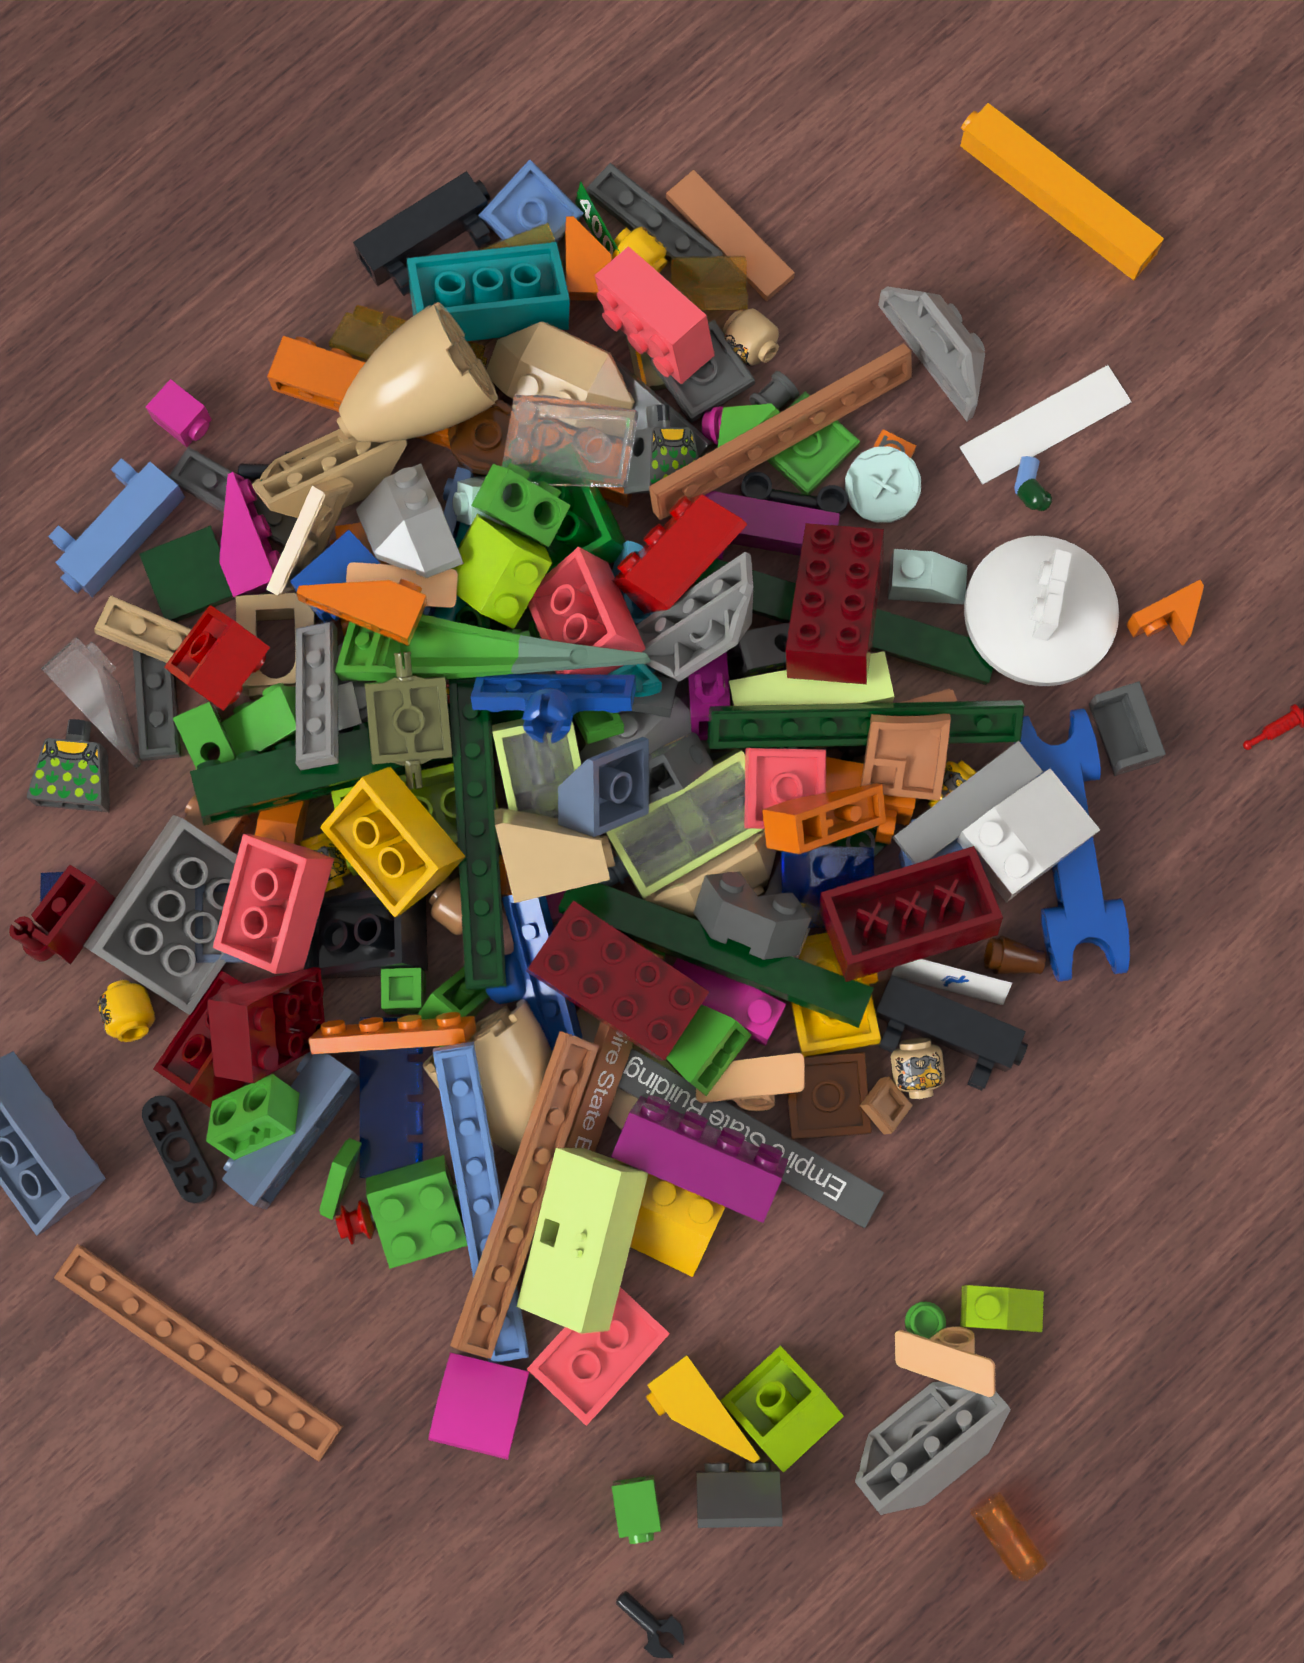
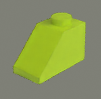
(1001, 1308)

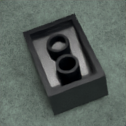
(361, 937)

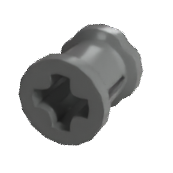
(777, 391)

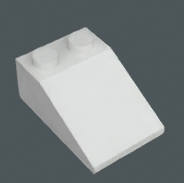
(1028, 834)

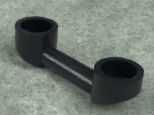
(759, 486)

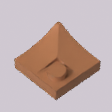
(907, 755)

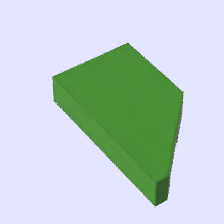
(339, 1177)

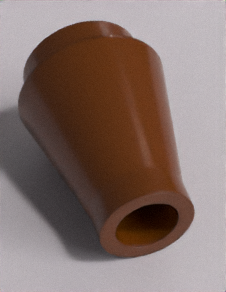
(1012, 957)

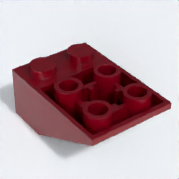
(264, 1024)

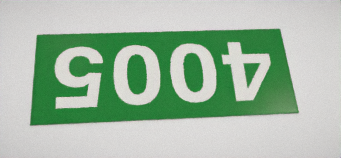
(594, 220)

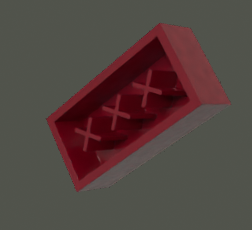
(835, 603)
(910, 913)
(617, 981)

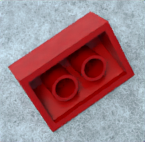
(677, 553)

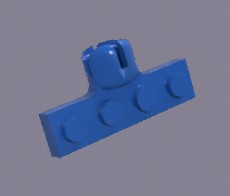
(553, 698)
(530, 927)

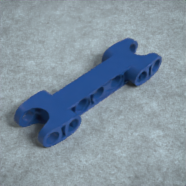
(1081, 911)

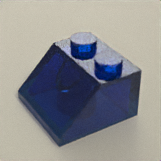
(823, 870)

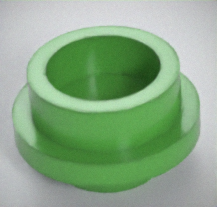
(925, 1319)

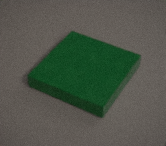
(187, 575)

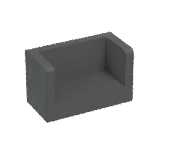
(1127, 728)

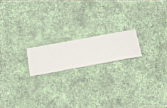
(1045, 424)

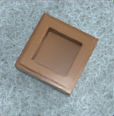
(886, 1105)

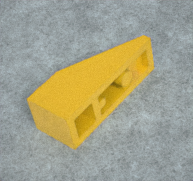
(693, 1404)

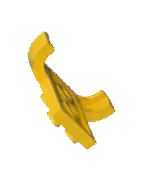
(823, 1033)

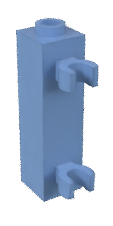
(118, 529)

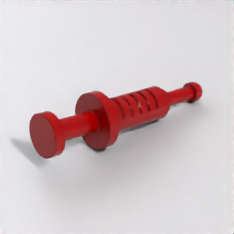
(1279, 726)

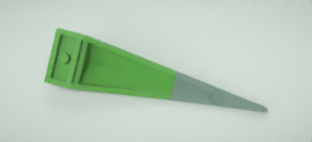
(467, 652)

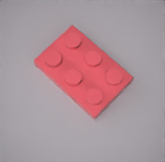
(593, 1366)

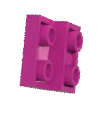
(478, 1406)

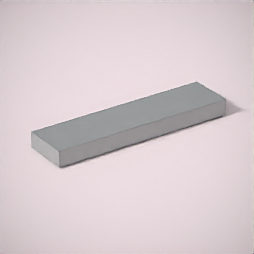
(316, 696)
(967, 804)

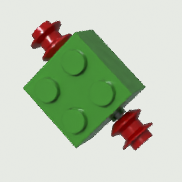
(412, 1210)

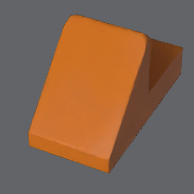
(1177, 609)

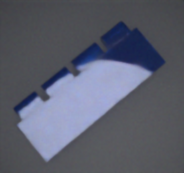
(385, 1109)

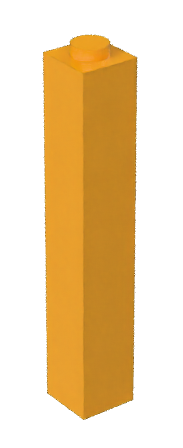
(1060, 191)

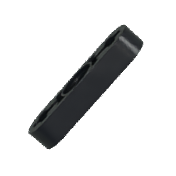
(175, 1118)

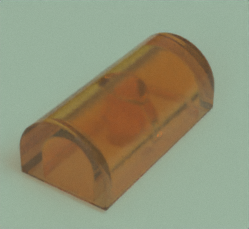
(1008, 1537)

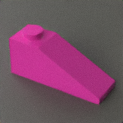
(744, 1003)

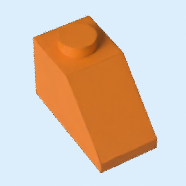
(583, 260)

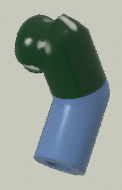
(1028, 488)

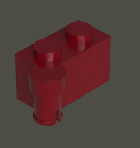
(65, 917)

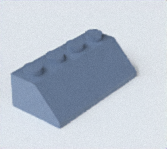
(323, 1091)
(40, 1156)

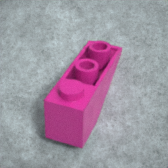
(245, 549)

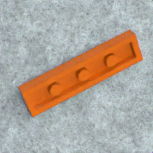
(406, 1032)

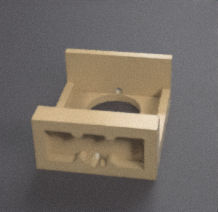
(271, 607)

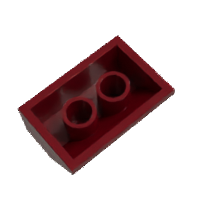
(189, 1055)

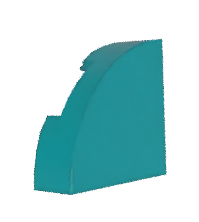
(646, 681)

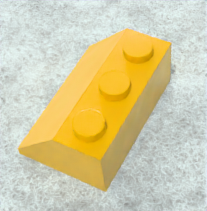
(392, 840)
(674, 1225)

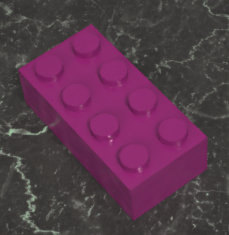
(701, 1157)

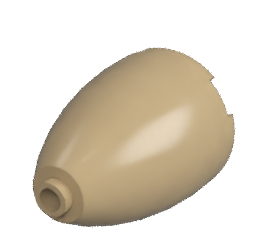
(417, 382)
(511, 1068)

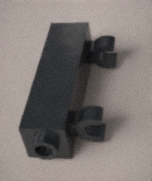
(424, 229)
(950, 1025)

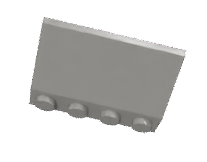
(154, 915)

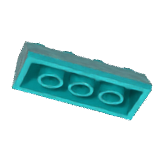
(493, 289)

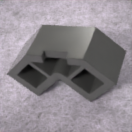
(767, 924)

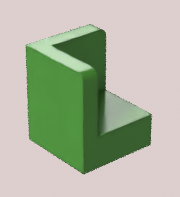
(403, 990)

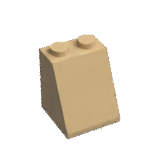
(549, 857)

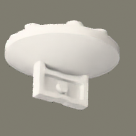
(1041, 610)

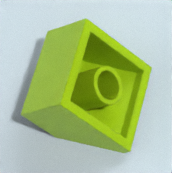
(499, 570)
(782, 1408)

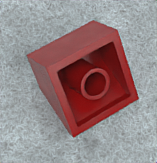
(217, 658)

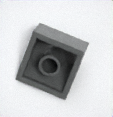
(738, 1496)

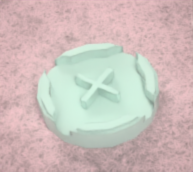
(883, 484)

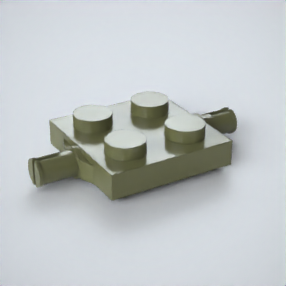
(408, 720)

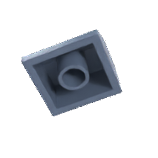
(606, 790)

